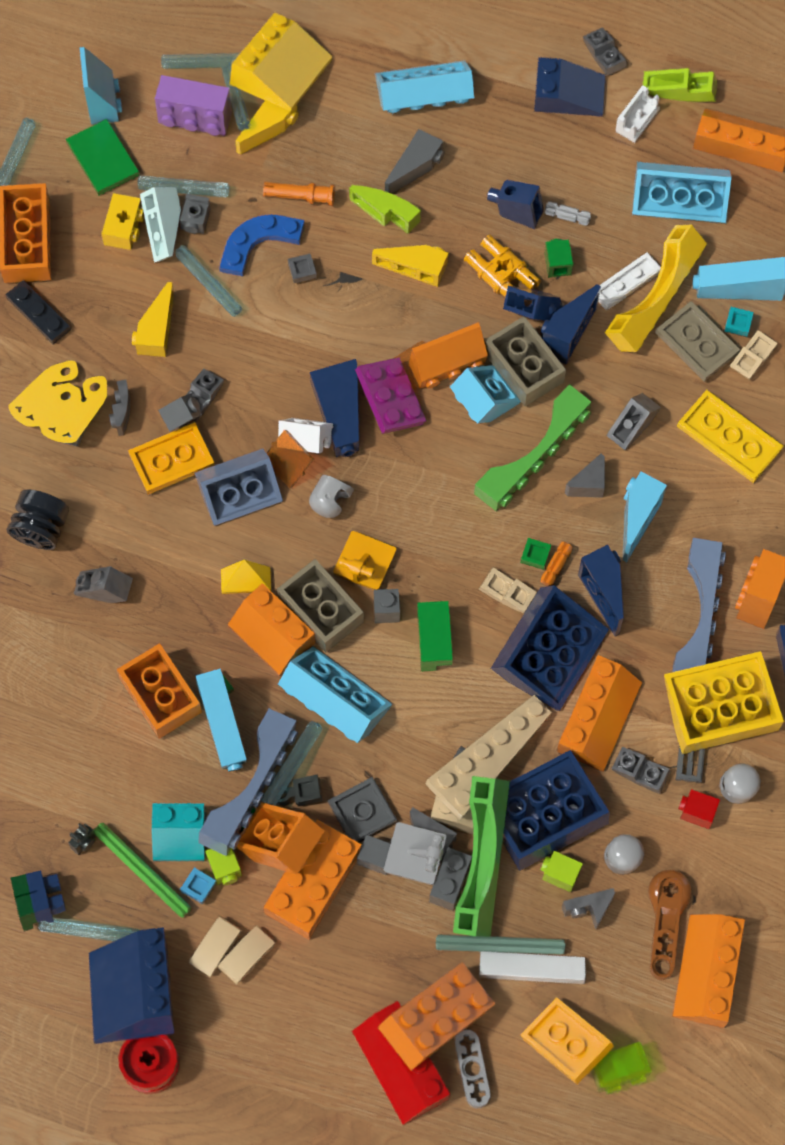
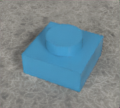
(198, 885)

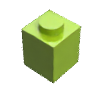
(224, 867)
(561, 871)

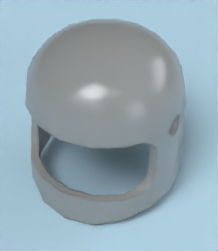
(325, 495)
(740, 783)
(624, 854)

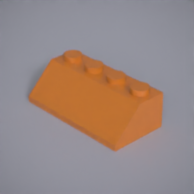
(741, 140)
(600, 713)
(708, 969)

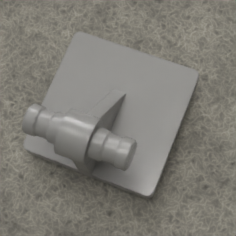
(415, 853)

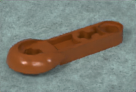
(667, 916)

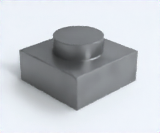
(302, 268)

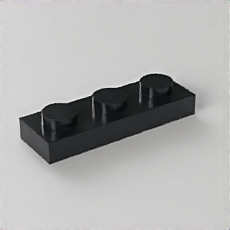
(38, 312)

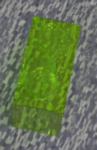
(620, 1068)

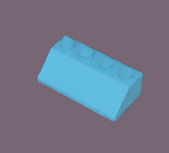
(425, 86)
(681, 192)
(334, 694)

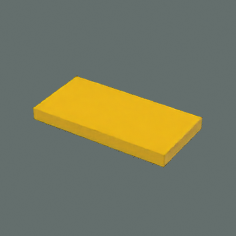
(730, 436)

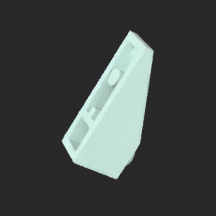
(162, 217)

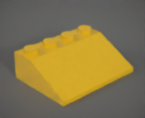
(279, 63)
(722, 702)

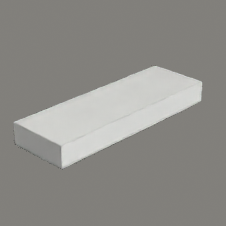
(628, 280)

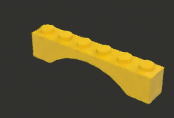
(680, 253)

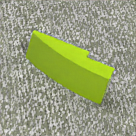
(681, 85)
(385, 207)

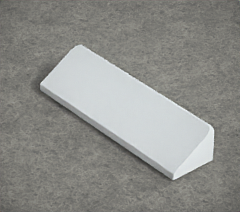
(532, 967)

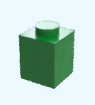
(558, 258)

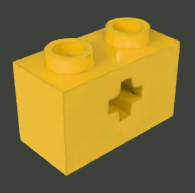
(122, 221)

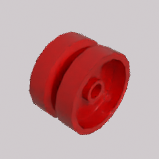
(150, 1078)

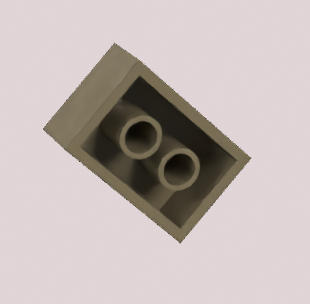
(524, 361)
(321, 604)

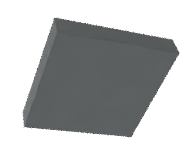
(362, 810)

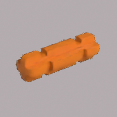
(556, 564)

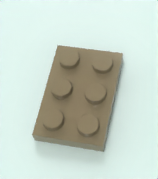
(697, 341)

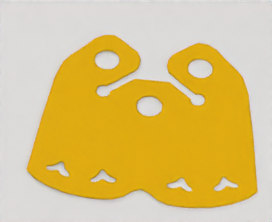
(51, 411)

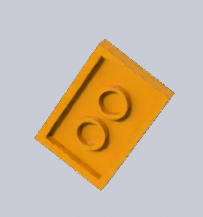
(171, 458)
(567, 1041)

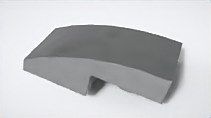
(604, 52)
(204, 389)
(121, 409)
(641, 771)

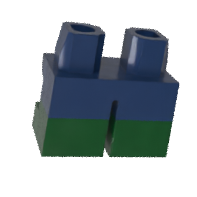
(32, 898)

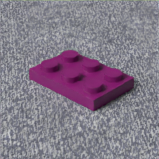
(390, 395)

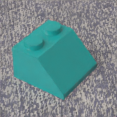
(177, 831)

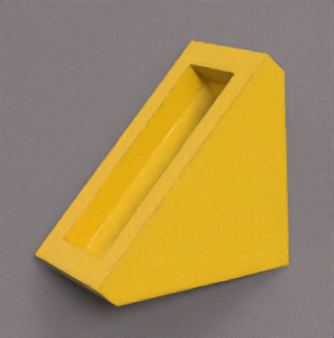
(244, 577)

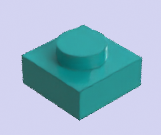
(738, 321)

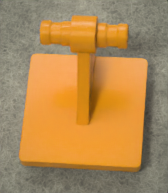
(364, 560)

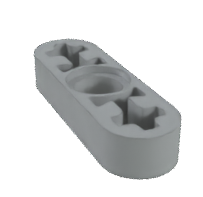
(475, 1048)

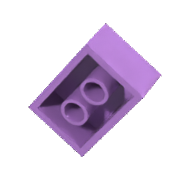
(193, 105)

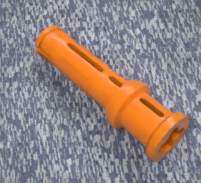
(310, 193)

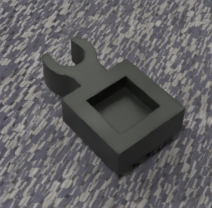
(304, 791)
(82, 839)

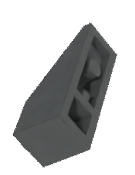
(416, 161)

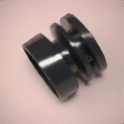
(38, 519)

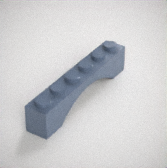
(703, 566)
(225, 823)

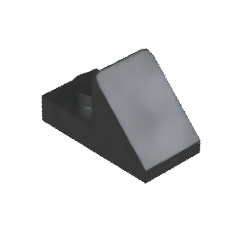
(596, 903)

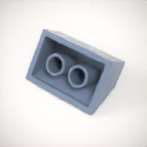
(238, 486)

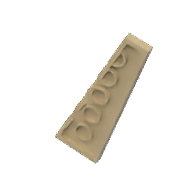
(487, 755)

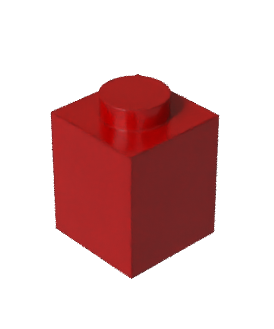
(698, 808)

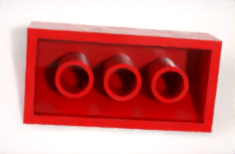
(408, 1090)

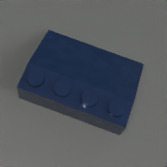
(550, 647)
(550, 810)
(131, 988)

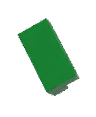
(434, 635)

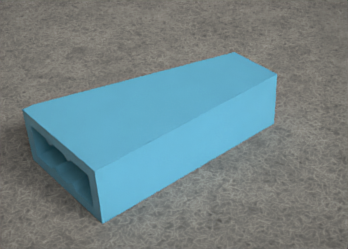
(742, 280)
(221, 720)

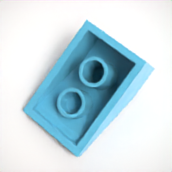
(99, 88)
(642, 502)

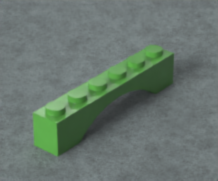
(502, 481)
(477, 901)

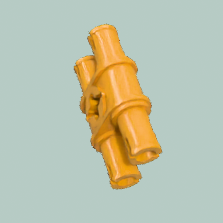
(502, 261)

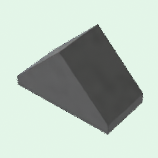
(588, 481)

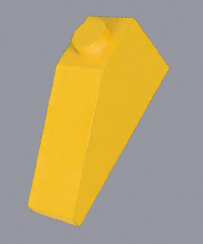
(266, 123)
(416, 262)
(154, 326)

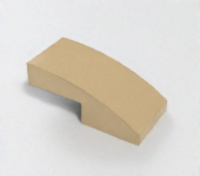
(753, 355)
(506, 591)
(215, 946)
(246, 955)

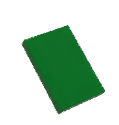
(102, 157)

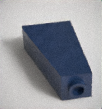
(337, 399)

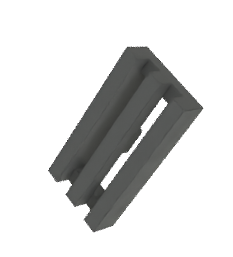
(688, 777)

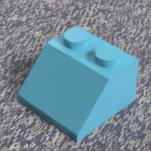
(484, 393)

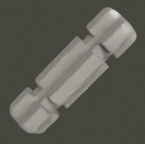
(567, 213)

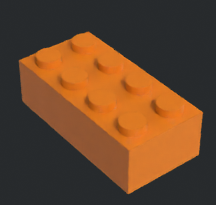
(25, 233)
(304, 898)
(436, 1015)

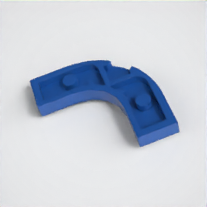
(256, 231)

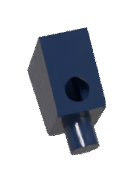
(518, 202)
(542, 306)

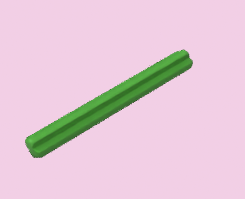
(142, 870)

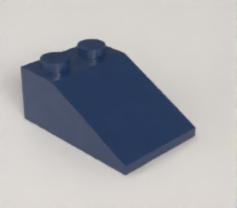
(568, 88)
(569, 324)
(602, 580)

